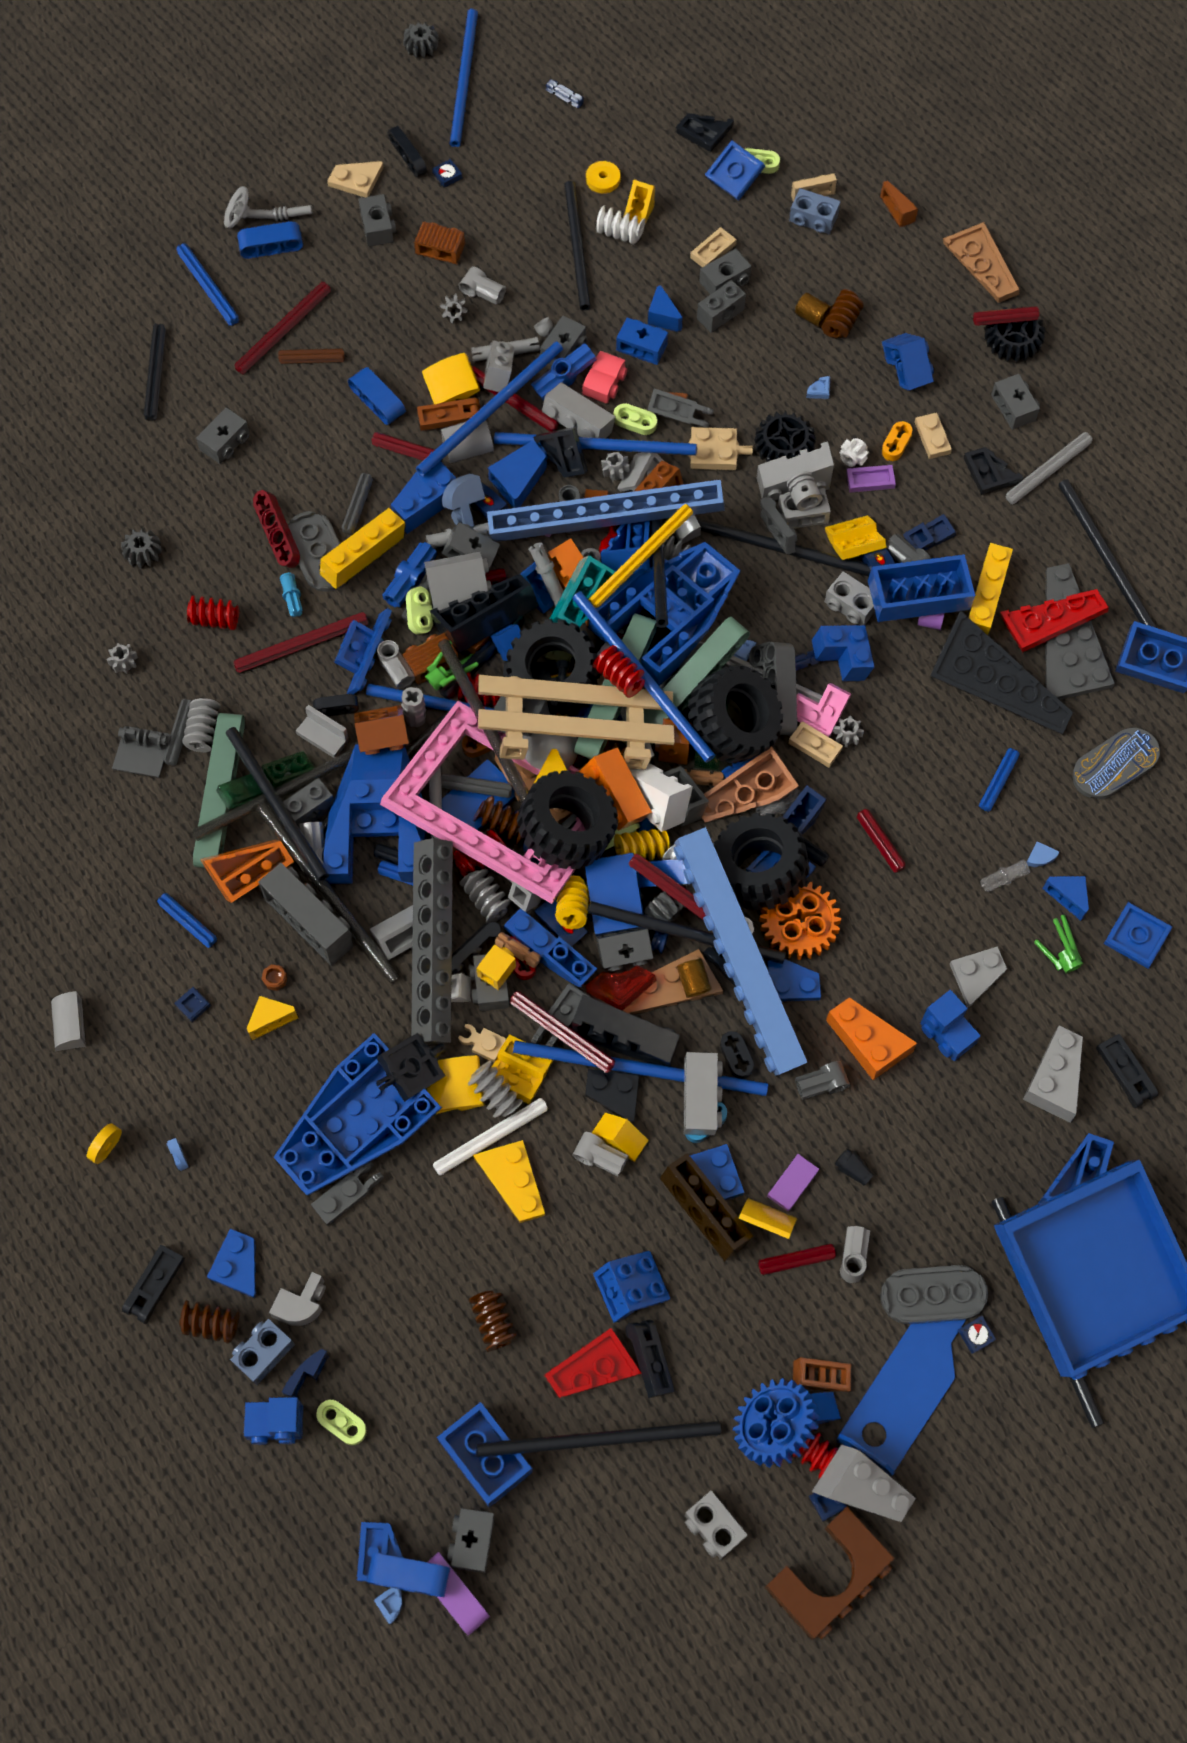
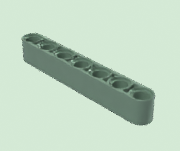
(637, 639)
(705, 662)
(221, 769)

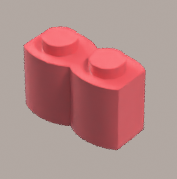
(603, 377)

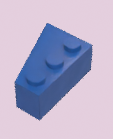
(422, 496)
(625, 544)
(1086, 1163)

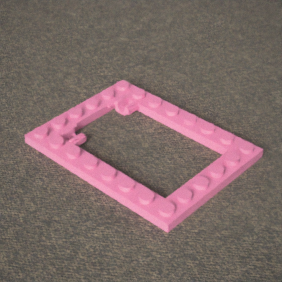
(404, 801)

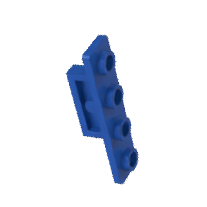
(359, 648)

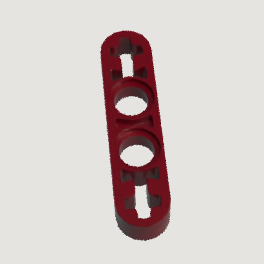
(279, 526)

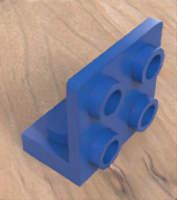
(630, 1285)

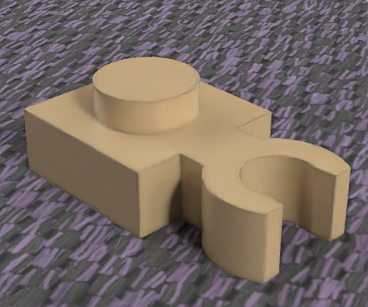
(485, 1044)

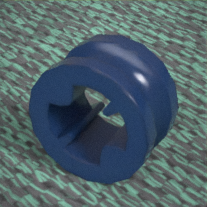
(659, 942)

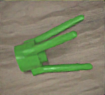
(439, 676)
(1069, 958)

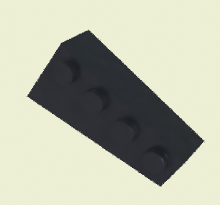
(485, 612)
(624, 1032)

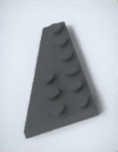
(1075, 657)

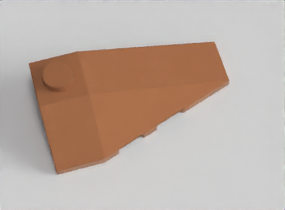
(751, 786)

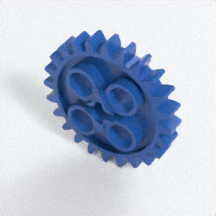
(776, 1423)

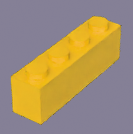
(362, 548)
(990, 586)

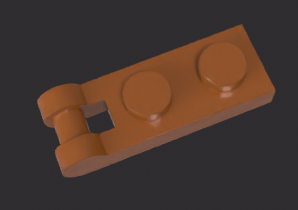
(447, 413)

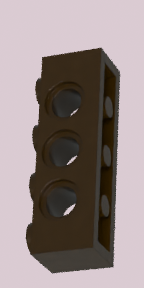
(706, 1207)

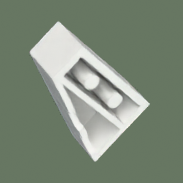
(664, 796)

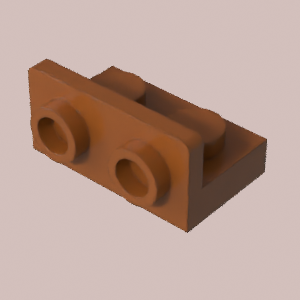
(661, 476)

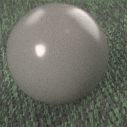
(541, 744)

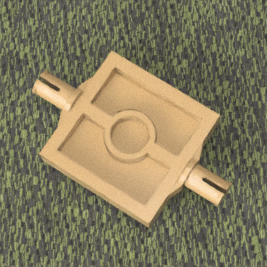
(716, 448)

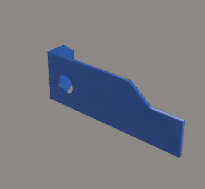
(905, 1392)

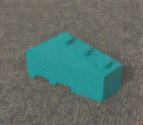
(588, 578)

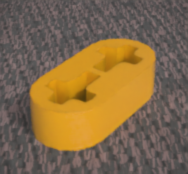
(892, 439)

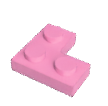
(825, 714)

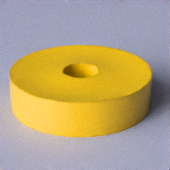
(605, 169)
(104, 1143)

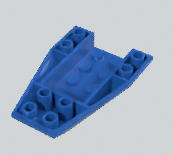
(351, 1121)

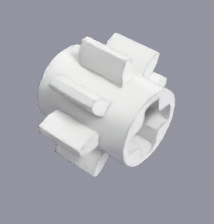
(854, 452)

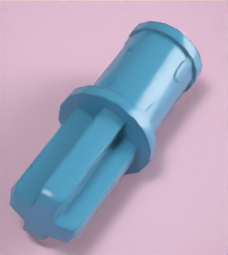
(291, 594)

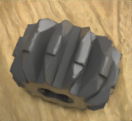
(420, 39)
(141, 548)
(664, 908)

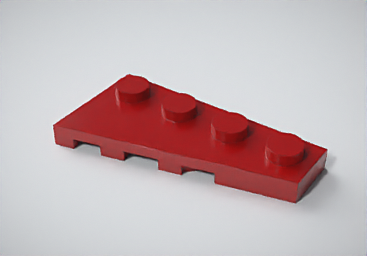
(1043, 622)

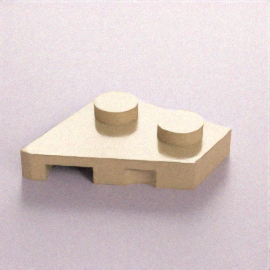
(356, 177)

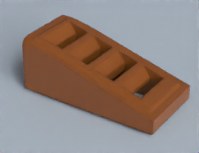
(899, 206)
(821, 1384)

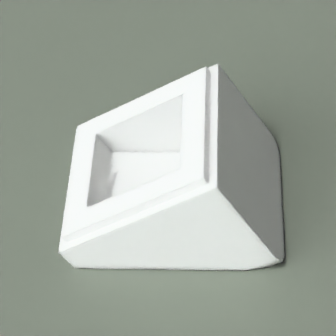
(460, 988)

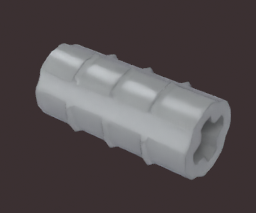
(413, 707)

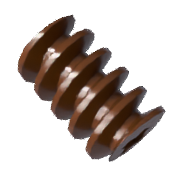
(842, 315)
(499, 818)
(492, 1320)
(208, 1322)

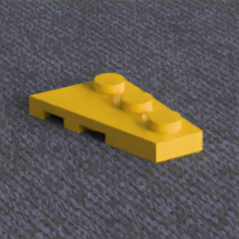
(513, 1178)

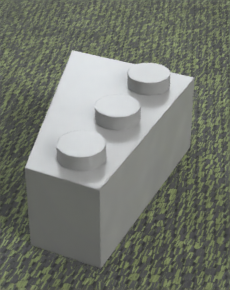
(773, 475)
(1057, 1076)
(862, 1484)

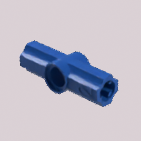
(573, 363)
(409, 574)

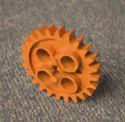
(806, 939)

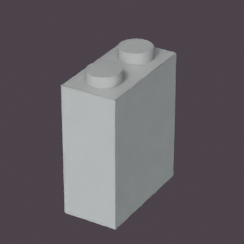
(456, 578)

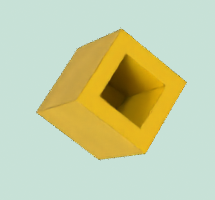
(496, 966)

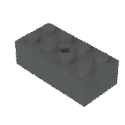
(306, 913)

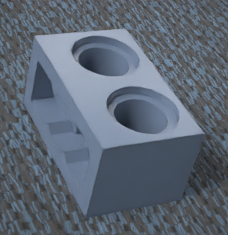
(814, 211)
(267, 1355)

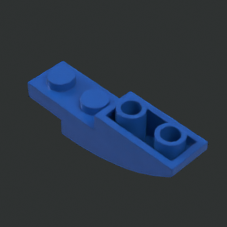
(554, 951)

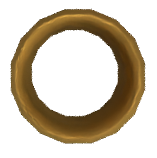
(812, 309)
(693, 977)

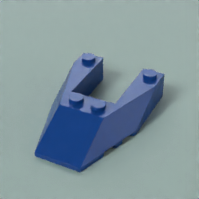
(695, 593)
(359, 814)

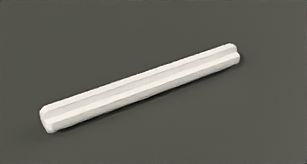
(490, 1136)

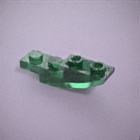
(278, 772)

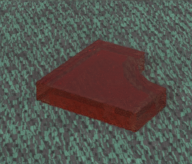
(621, 988)

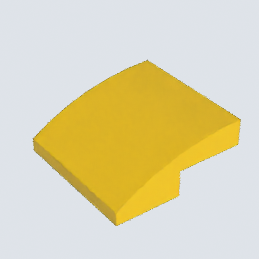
(451, 379)
(855, 537)
(521, 1071)
(452, 1090)
(768, 1218)

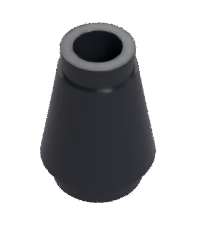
(854, 1167)

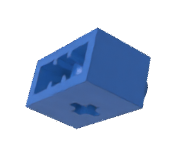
(642, 341)

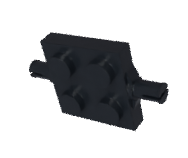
(411, 1066)

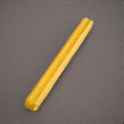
(640, 556)

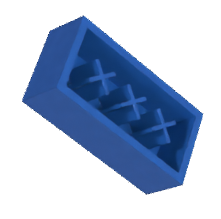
(921, 588)

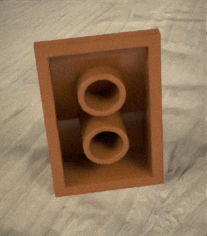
(380, 729)

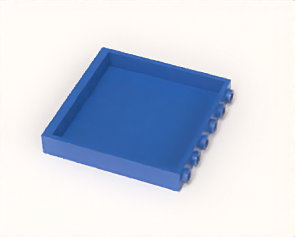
(1098, 1268)

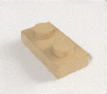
(822, 185)
(713, 247)
(933, 435)
(815, 744)

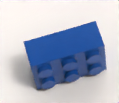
(1155, 657)
(490, 1475)

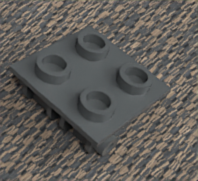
(141, 751)

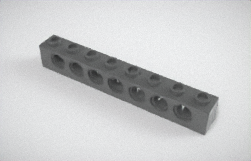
(432, 940)

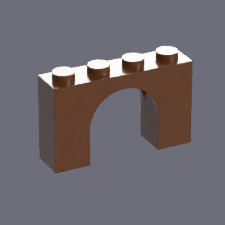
(867, 1561)

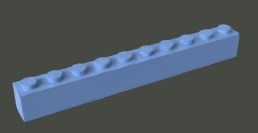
(604, 510)
(739, 951)

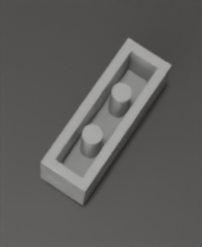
(576, 411)
(702, 1093)

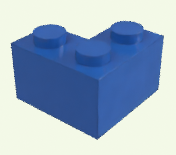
(910, 359)
(848, 646)
(948, 1027)
(275, 1419)

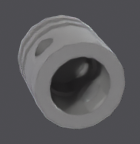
(803, 487)

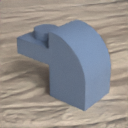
(460, 494)

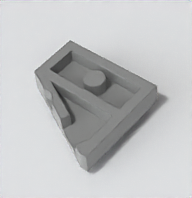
(977, 973)

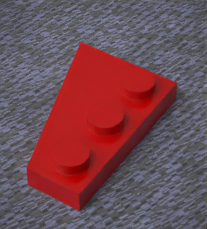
(593, 1365)

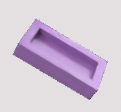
(870, 478)
(793, 1182)

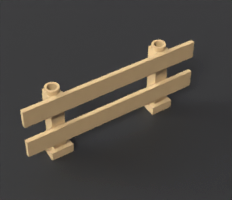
(516, 722)

